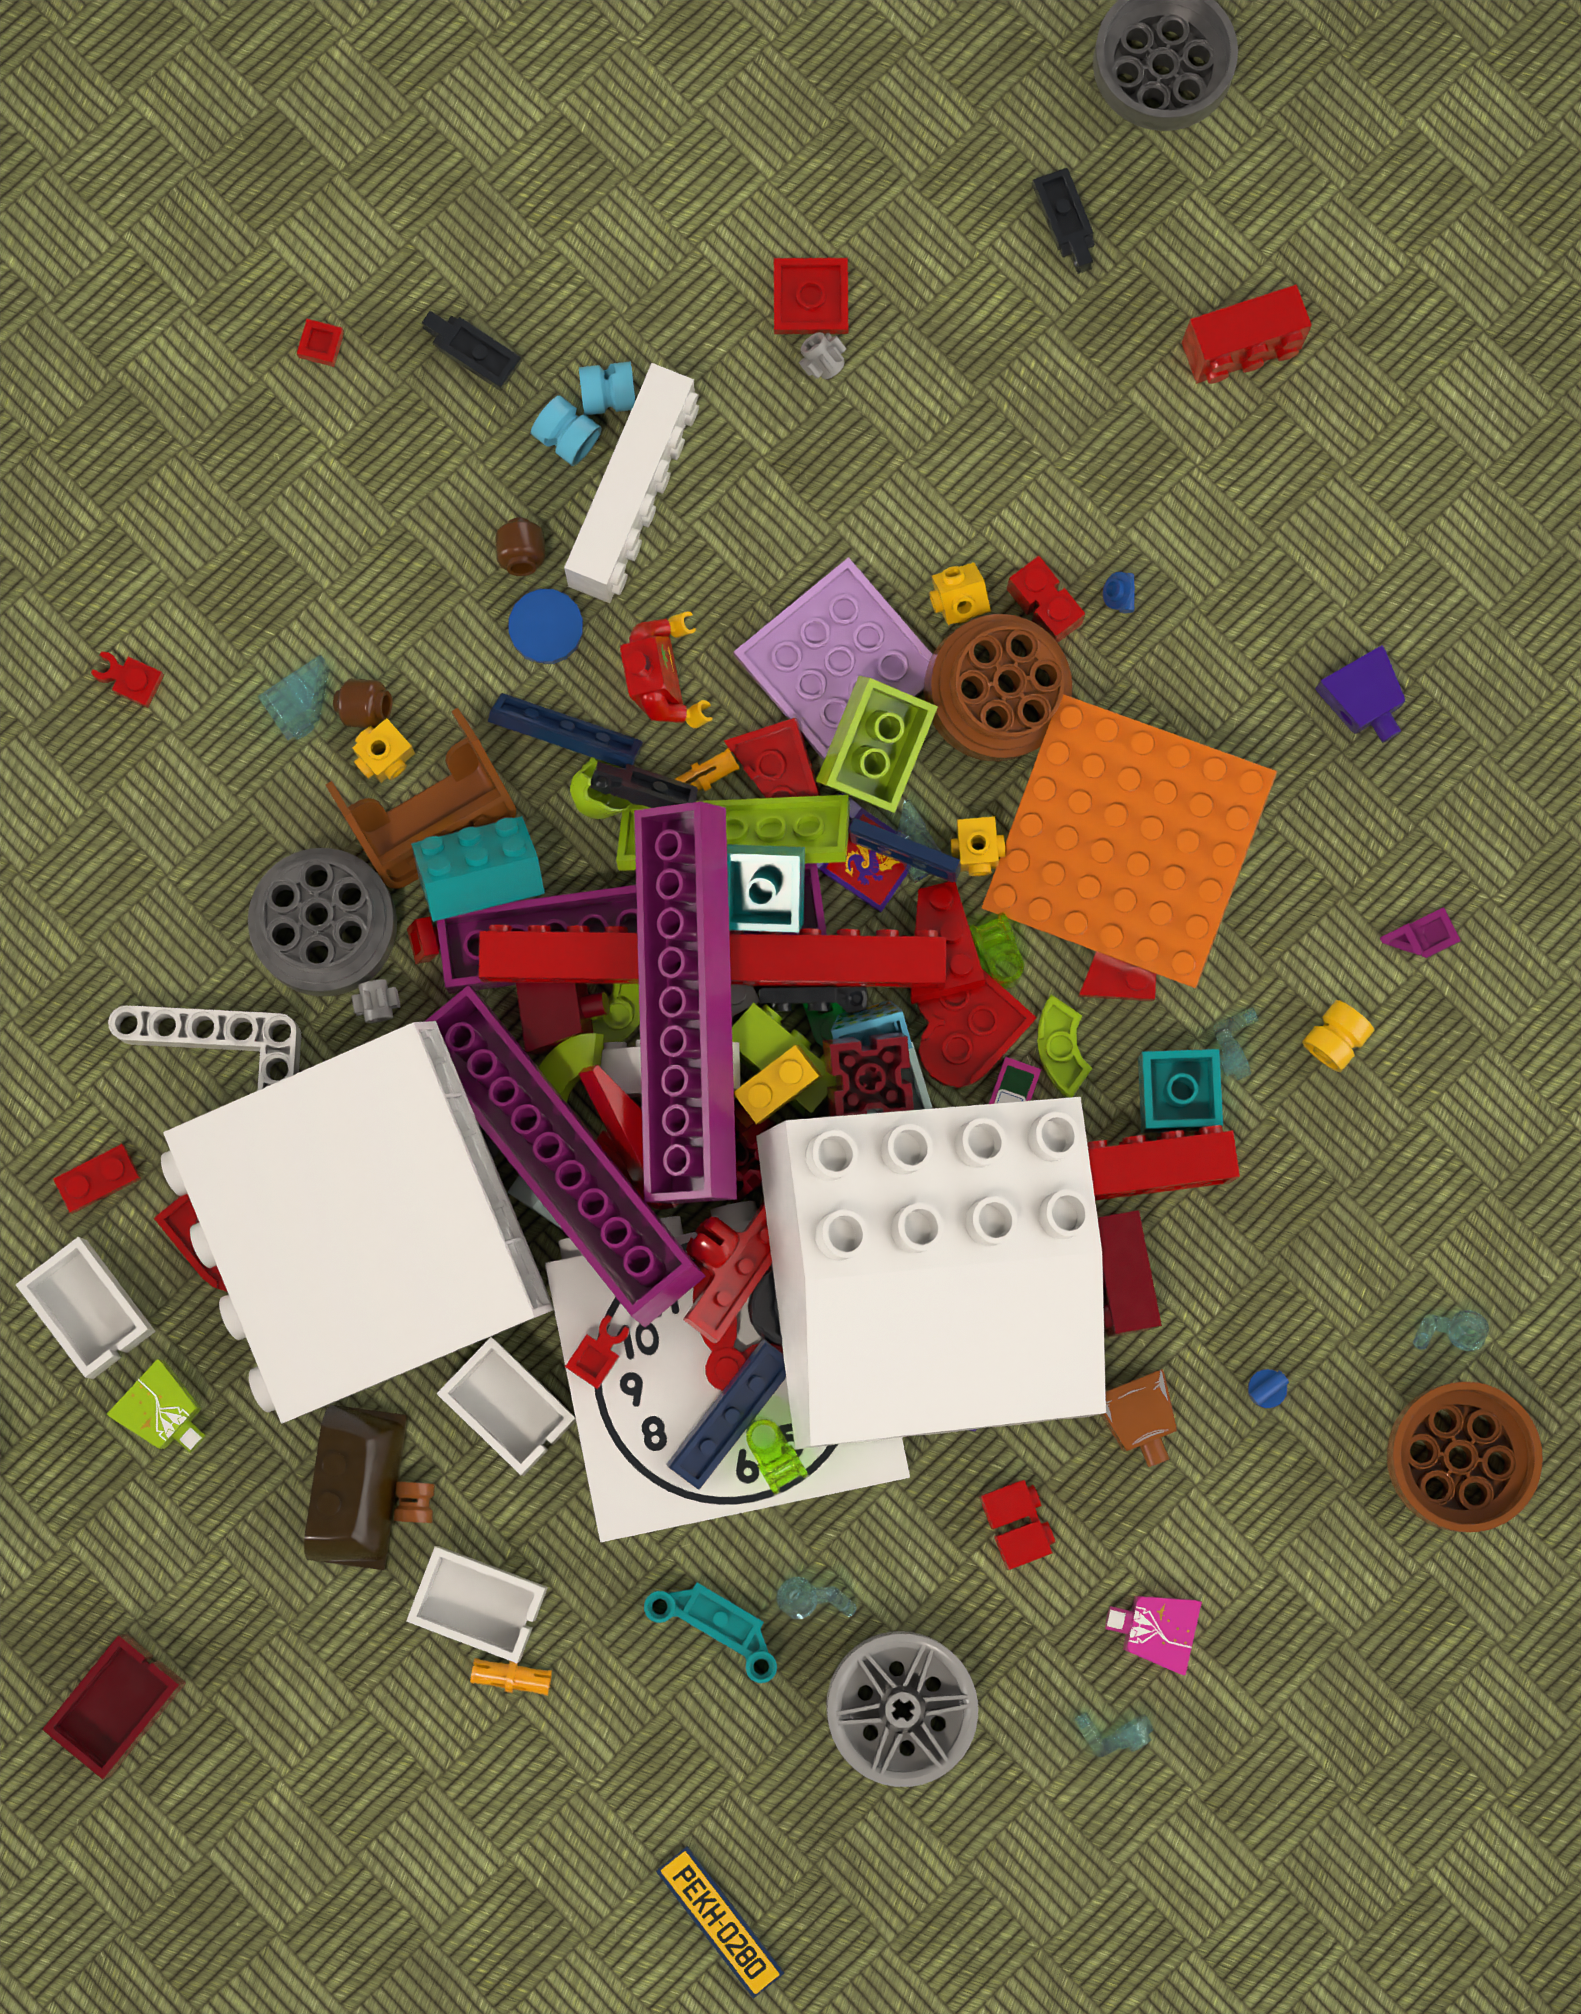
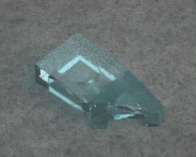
(914, 829)

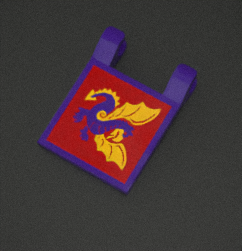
(866, 872)

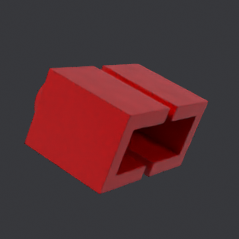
(1057, 610)
(1024, 1542)

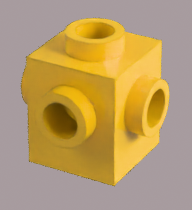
(959, 593)
(375, 740)
(981, 833)

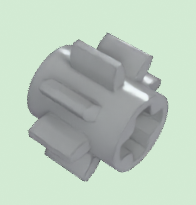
(822, 355)
(375, 1001)

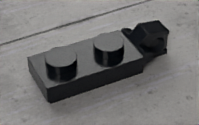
(1065, 217)
(472, 349)
(641, 786)
(817, 998)

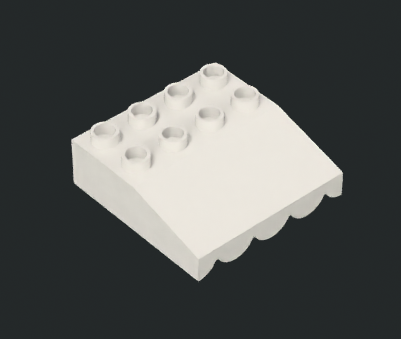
(935, 1269)

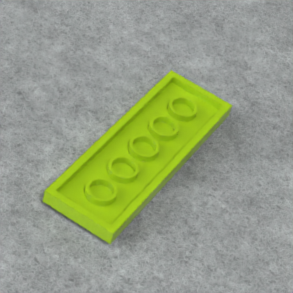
(806, 822)

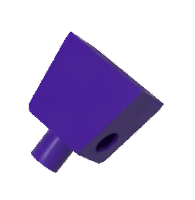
(1365, 694)

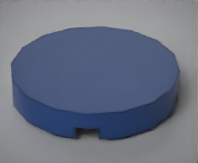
(545, 626)

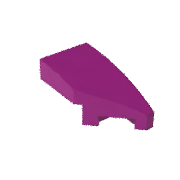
(1424, 936)

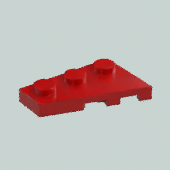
(776, 760)
(942, 910)
(1118, 980)

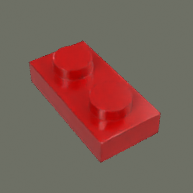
(97, 1178)

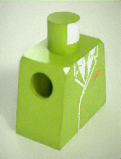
(160, 1409)

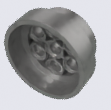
(1203, 33)
(346, 963)

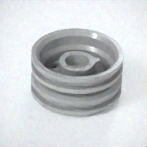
(954, 1701)

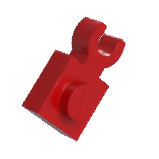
(132, 680)
(594, 1357)

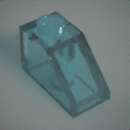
(298, 699)

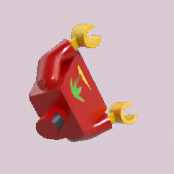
(653, 673)

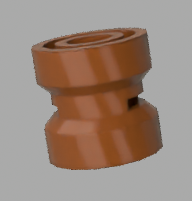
(414, 1511)

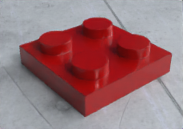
(810, 295)

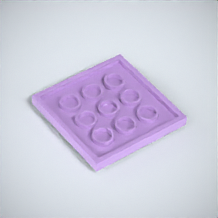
(821, 646)

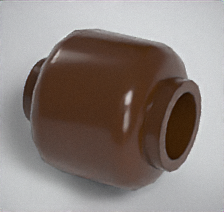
(520, 546)
(362, 703)

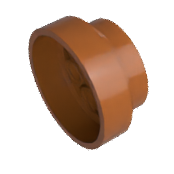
(963, 719)
(1509, 1434)

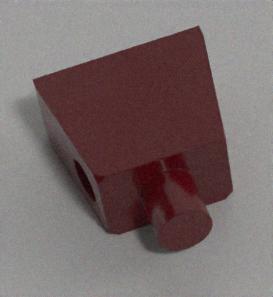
(556, 1013)

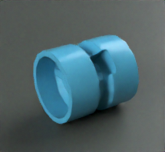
(607, 388)
(568, 432)

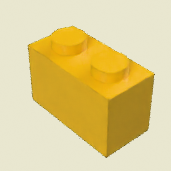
(777, 1084)

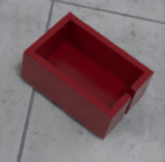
(1127, 1276)
(114, 1706)

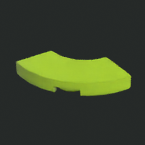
(623, 1014)
(1059, 1047)
(569, 1058)

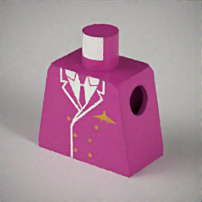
(1158, 1629)

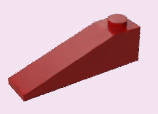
(623, 1122)

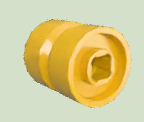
(1339, 1034)

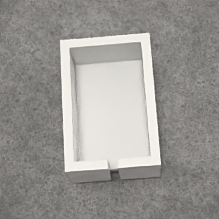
(85, 1308)
(506, 1406)
(476, 1604)

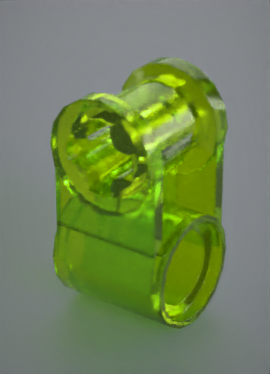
(995, 944)
(775, 1456)

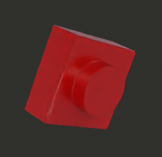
(320, 342)
(423, 940)

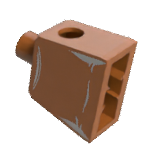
(1141, 1415)

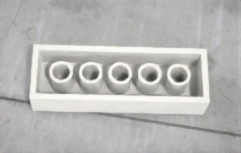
(631, 483)

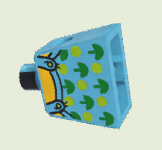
(876, 1020)

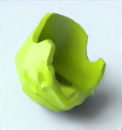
(590, 801)

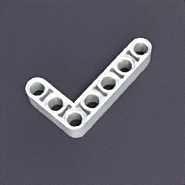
(221, 1038)

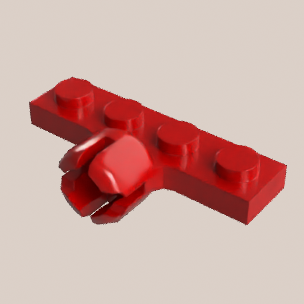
(735, 1268)

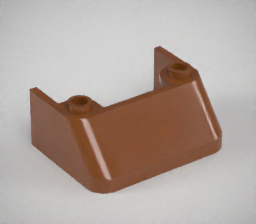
(462, 800)

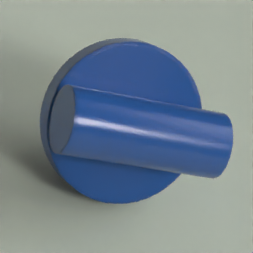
(1119, 592)
(1267, 1388)

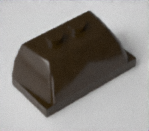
(354, 1487)

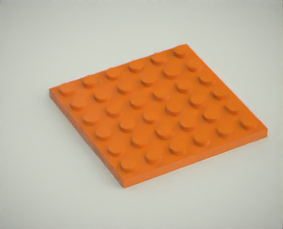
(1129, 840)

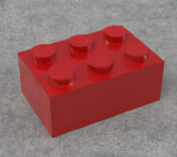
(1246, 335)

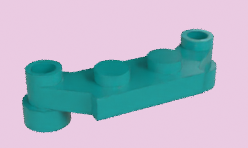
(720, 1621)

